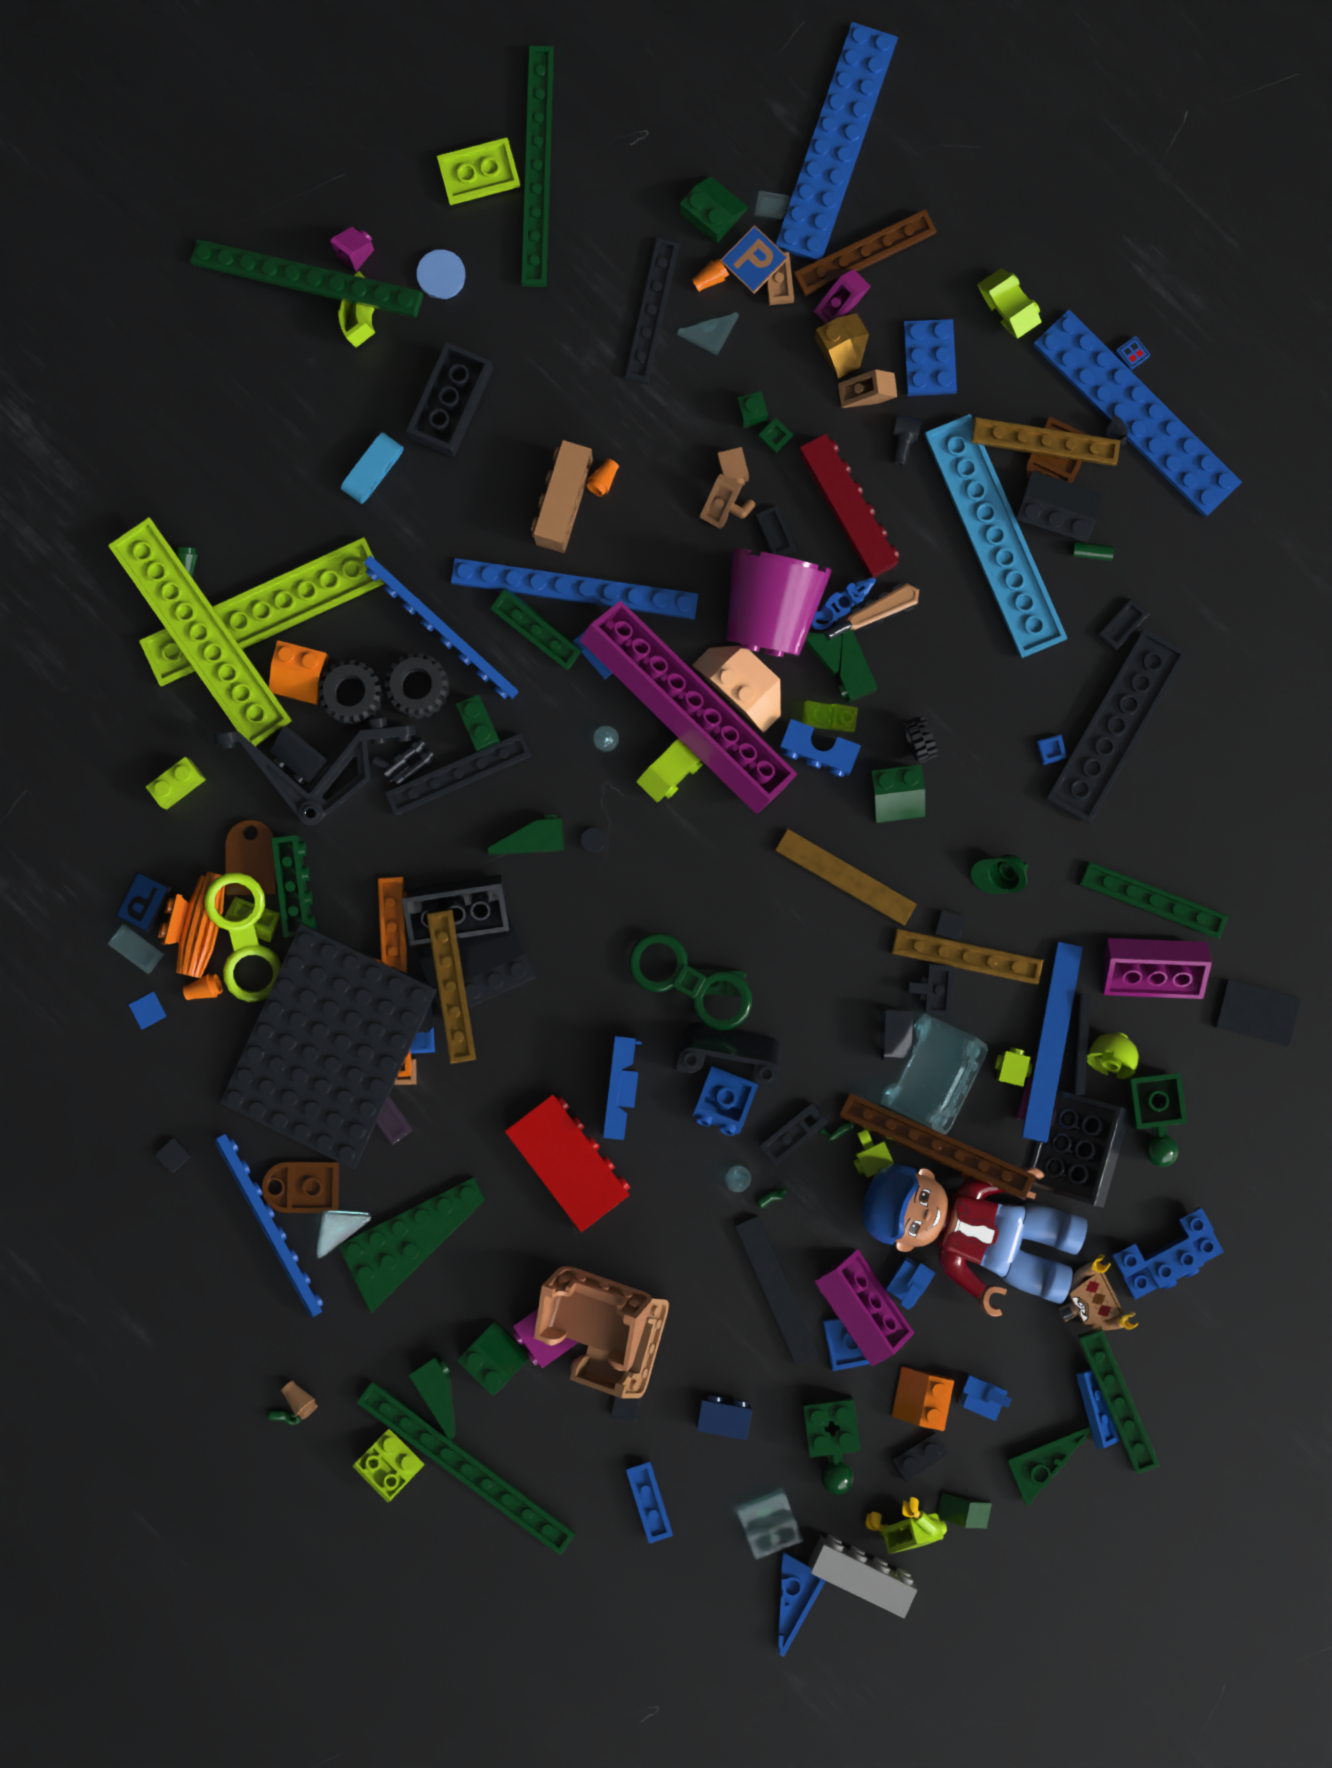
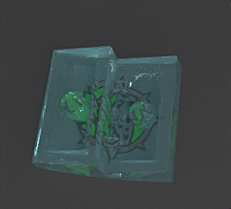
(769, 1523)

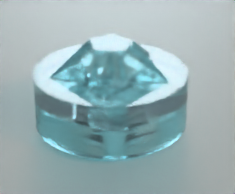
(606, 738)
(738, 1179)

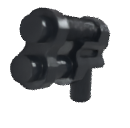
(398, 769)

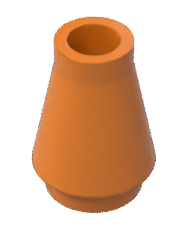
(710, 275)
(602, 478)
(205, 987)

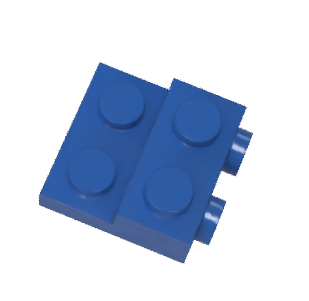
(724, 1101)

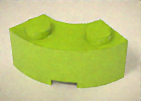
(1003, 292)
(356, 320)
(669, 770)

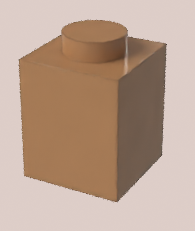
(733, 465)

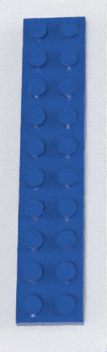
(836, 142)
(1148, 421)

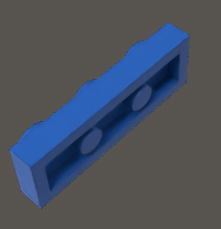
(1098, 1414)
(649, 1502)

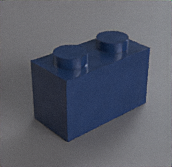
(724, 1417)

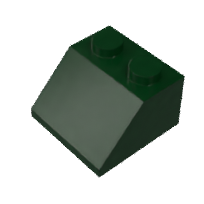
(712, 209)
(898, 793)
(493, 1358)

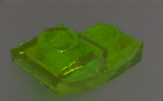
(830, 717)

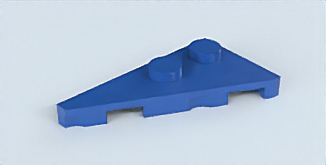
(797, 1596)

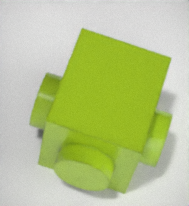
(1013, 1067)

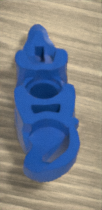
(840, 604)

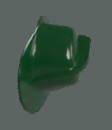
(1000, 874)

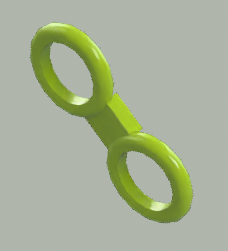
(242, 935)

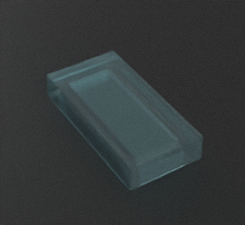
(772, 205)
(136, 949)

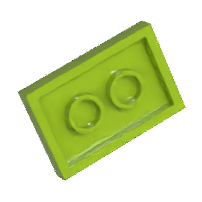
(478, 171)

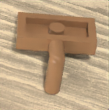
(722, 500)

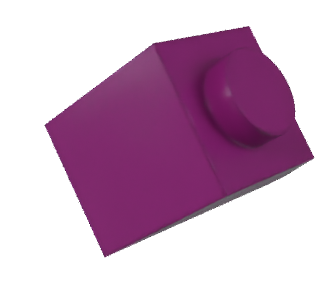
(352, 247)
(842, 296)

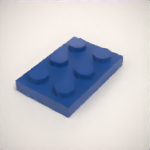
(930, 357)

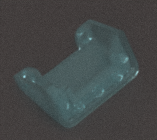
(937, 1075)

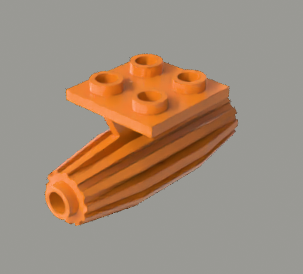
(192, 927)

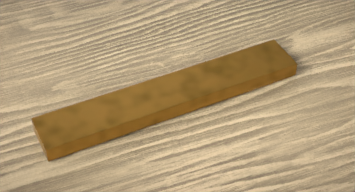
(1045, 441)
(846, 877)
(967, 956)
(451, 986)

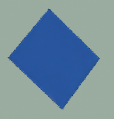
(147, 1010)

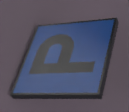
(143, 902)

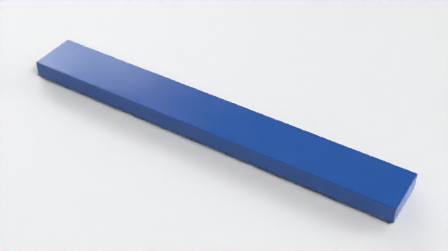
(1052, 1042)

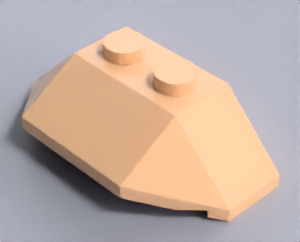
(743, 682)

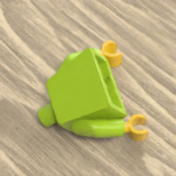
(911, 1532)

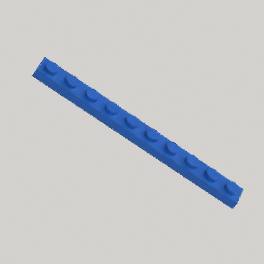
(574, 588)

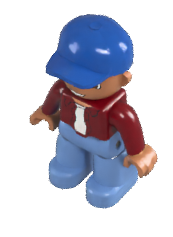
(916, 1211)

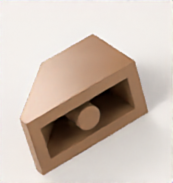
(868, 389)

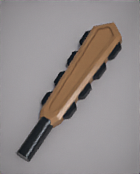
(887, 605)

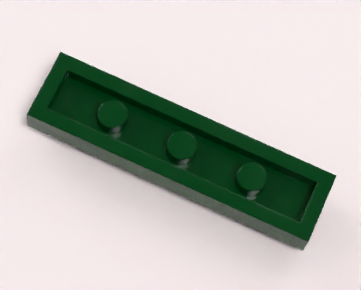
(536, 629)

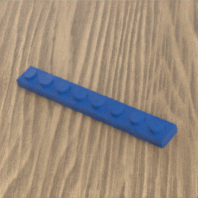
(432, 622)
(264, 1216)

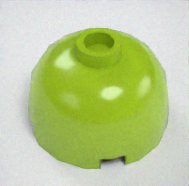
(1113, 1054)

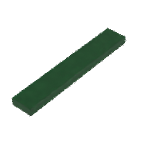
(1153, 900)
(1119, 1400)

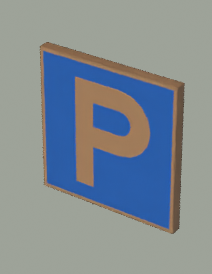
(754, 259)

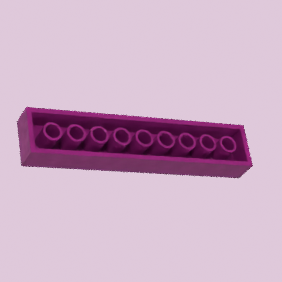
(688, 706)

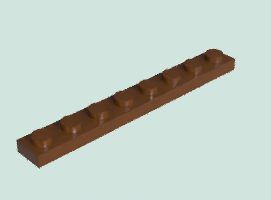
(937, 1146)

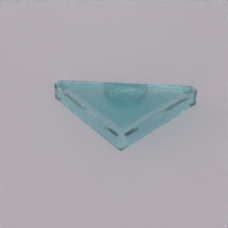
(710, 333)
(337, 1227)

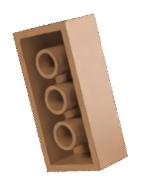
(563, 496)

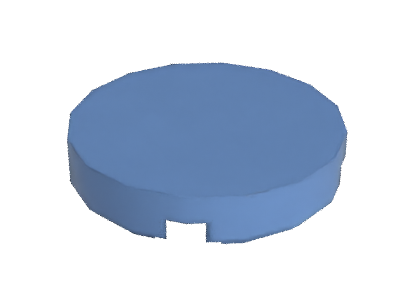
(441, 274)

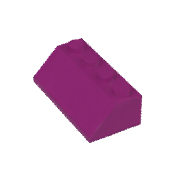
(1156, 968)
(857, 1295)

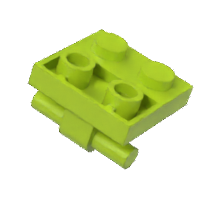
(388, 1465)

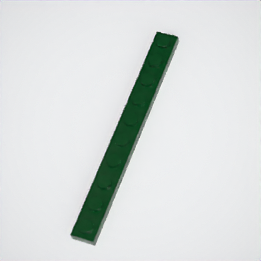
(537, 166)
(307, 278)
(466, 1467)

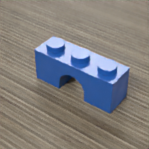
(837, 759)

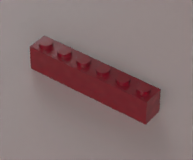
(848, 506)

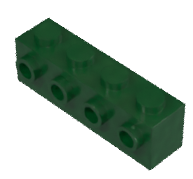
(292, 884)

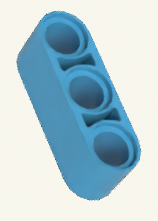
(372, 468)

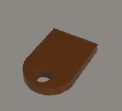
(1052, 466)
(251, 858)
(305, 1187)

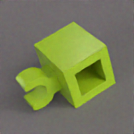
(872, 1157)

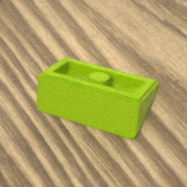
(264, 927)

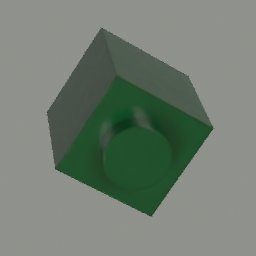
(752, 409)

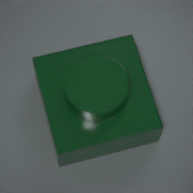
(775, 435)

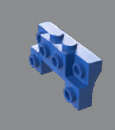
(1171, 1261)

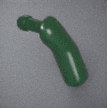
(840, 1130)
(771, 1196)
(279, 1415)

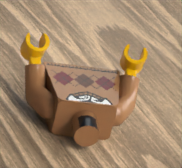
(1094, 1299)

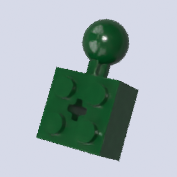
(1171, 1110)
(837, 1475)

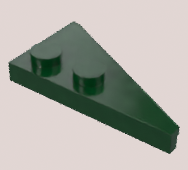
(1038, 1465)

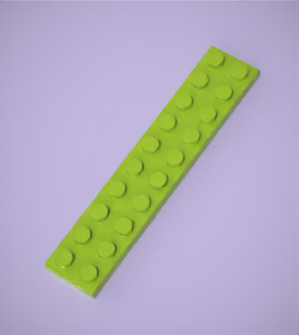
(274, 606)
(199, 632)

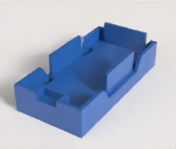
(621, 1088)

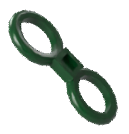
(690, 981)

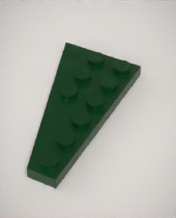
(395, 1248)

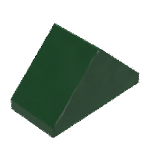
(825, 650)
(964, 1511)

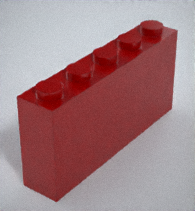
(568, 1162)

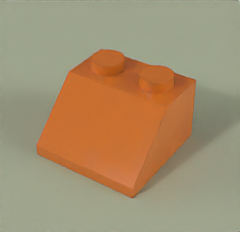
(297, 672)
(923, 1398)

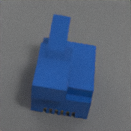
(909, 1281)
(983, 1397)

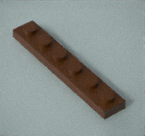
(865, 252)

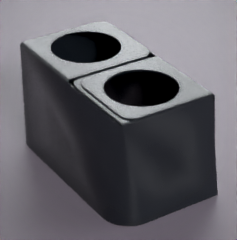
(896, 1034)

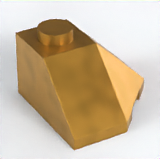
(843, 343)

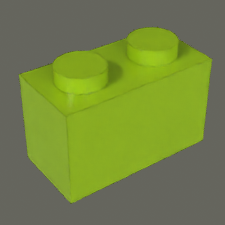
(175, 783)

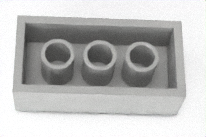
(862, 1575)

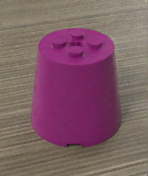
(773, 601)

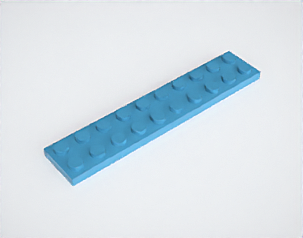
(995, 537)

